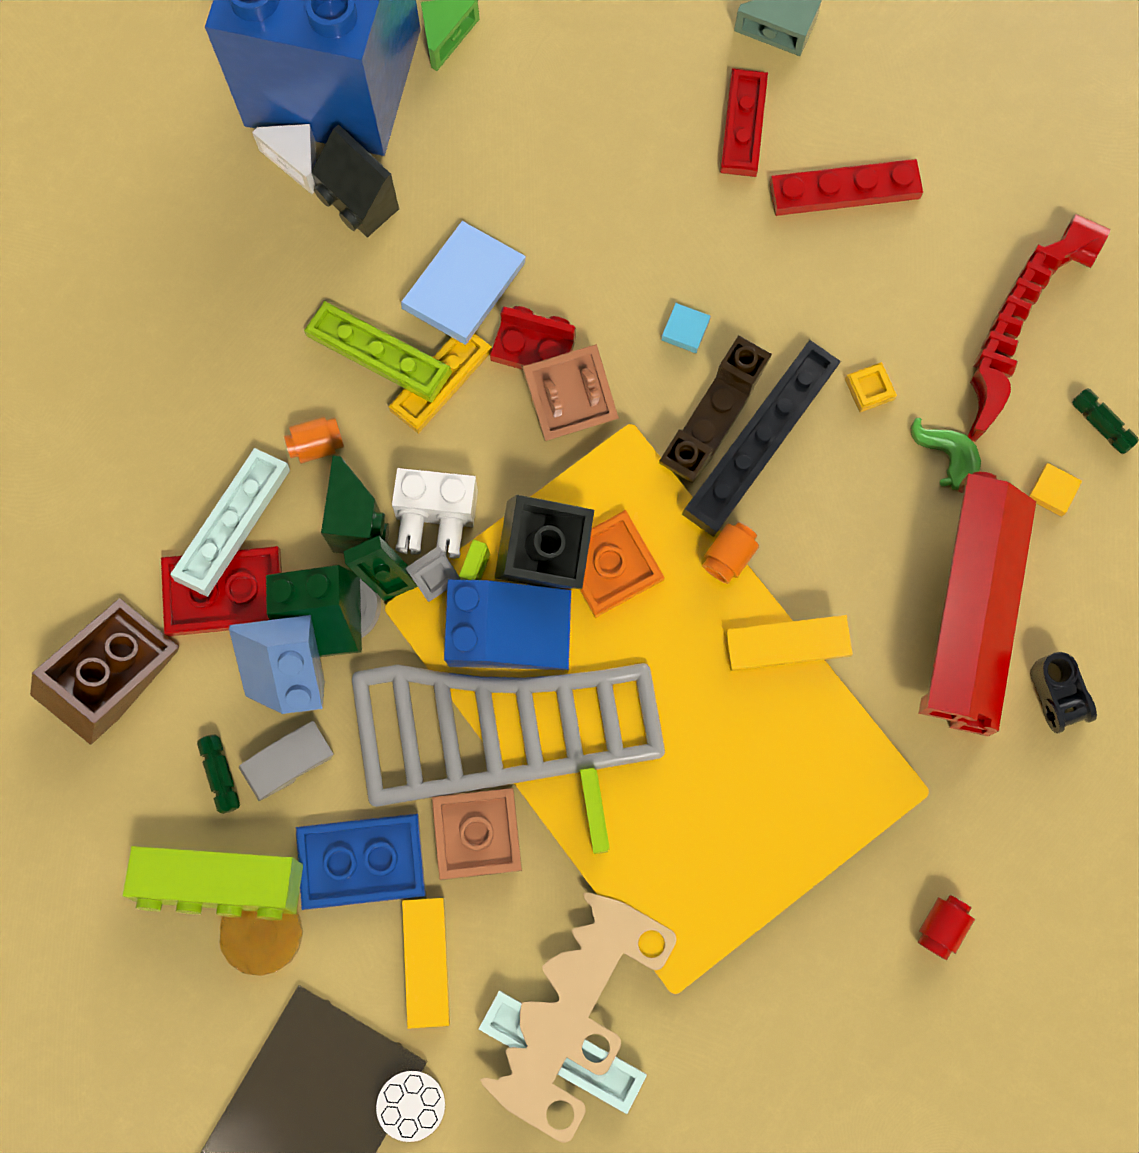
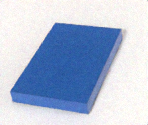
(360, 861)

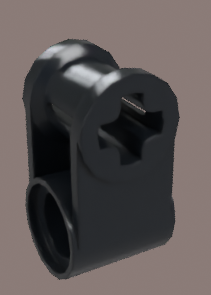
(1064, 694)

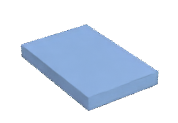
(463, 282)

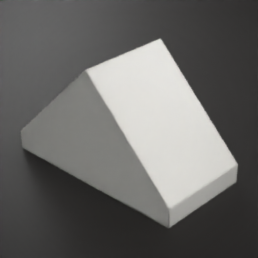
(291, 150)

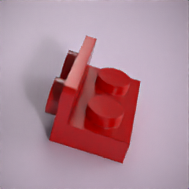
(530, 338)

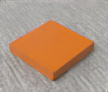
(617, 565)

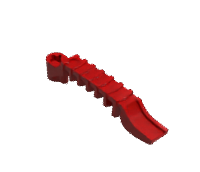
(994, 364)

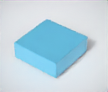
(685, 328)

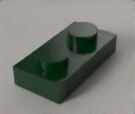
(379, 568)

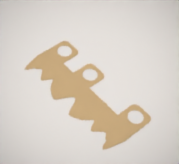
(560, 1027)

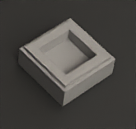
(432, 573)

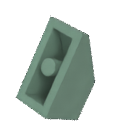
(778, 22)

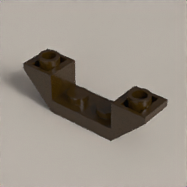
(717, 411)

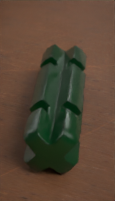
(1105, 421)
(218, 774)

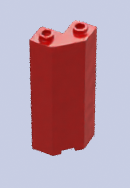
(981, 605)

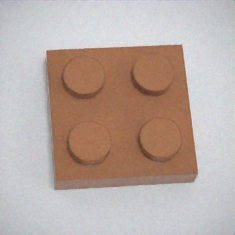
(476, 834)

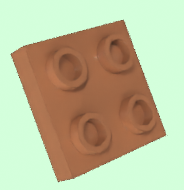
(570, 392)

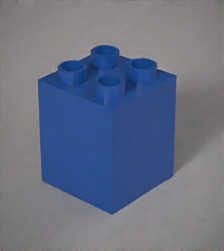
(317, 63)

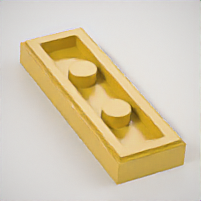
(463, 362)
(788, 642)
(426, 963)

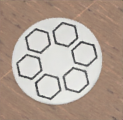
(410, 1106)

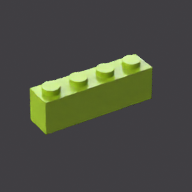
(213, 881)

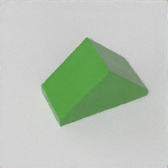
(446, 26)

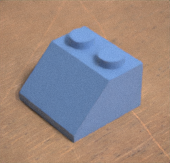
(280, 663)

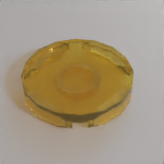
(259, 944)

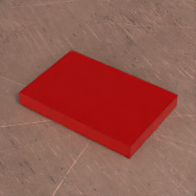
(235, 599)

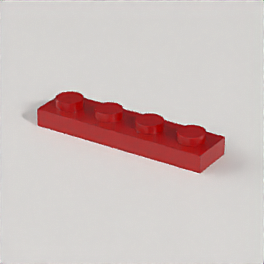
(846, 187)

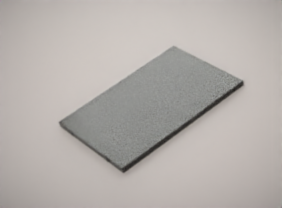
(313, 1085)

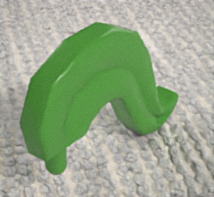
(959, 447)

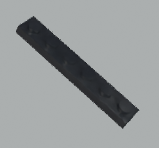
(760, 438)

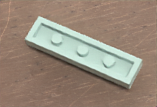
(230, 522)
(615, 1087)

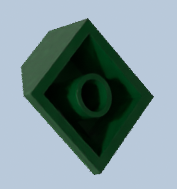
(350, 510)
(330, 598)

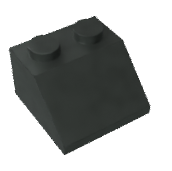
(354, 183)
(544, 543)

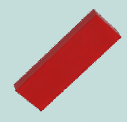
(744, 122)

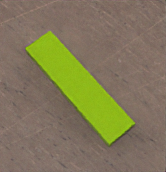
(378, 351)

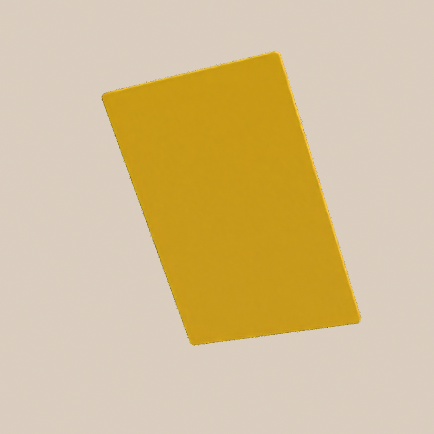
(762, 767)

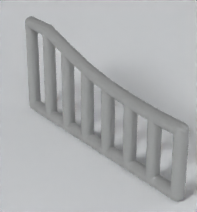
(484, 687)

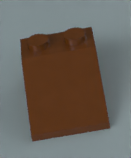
(102, 670)

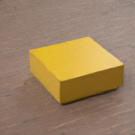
(870, 387)
(1055, 489)

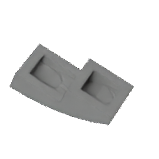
(285, 760)

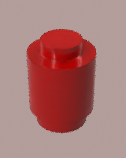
(946, 926)

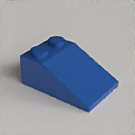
(507, 625)

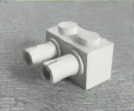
(433, 499)

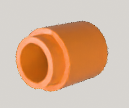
(313, 439)
(730, 552)

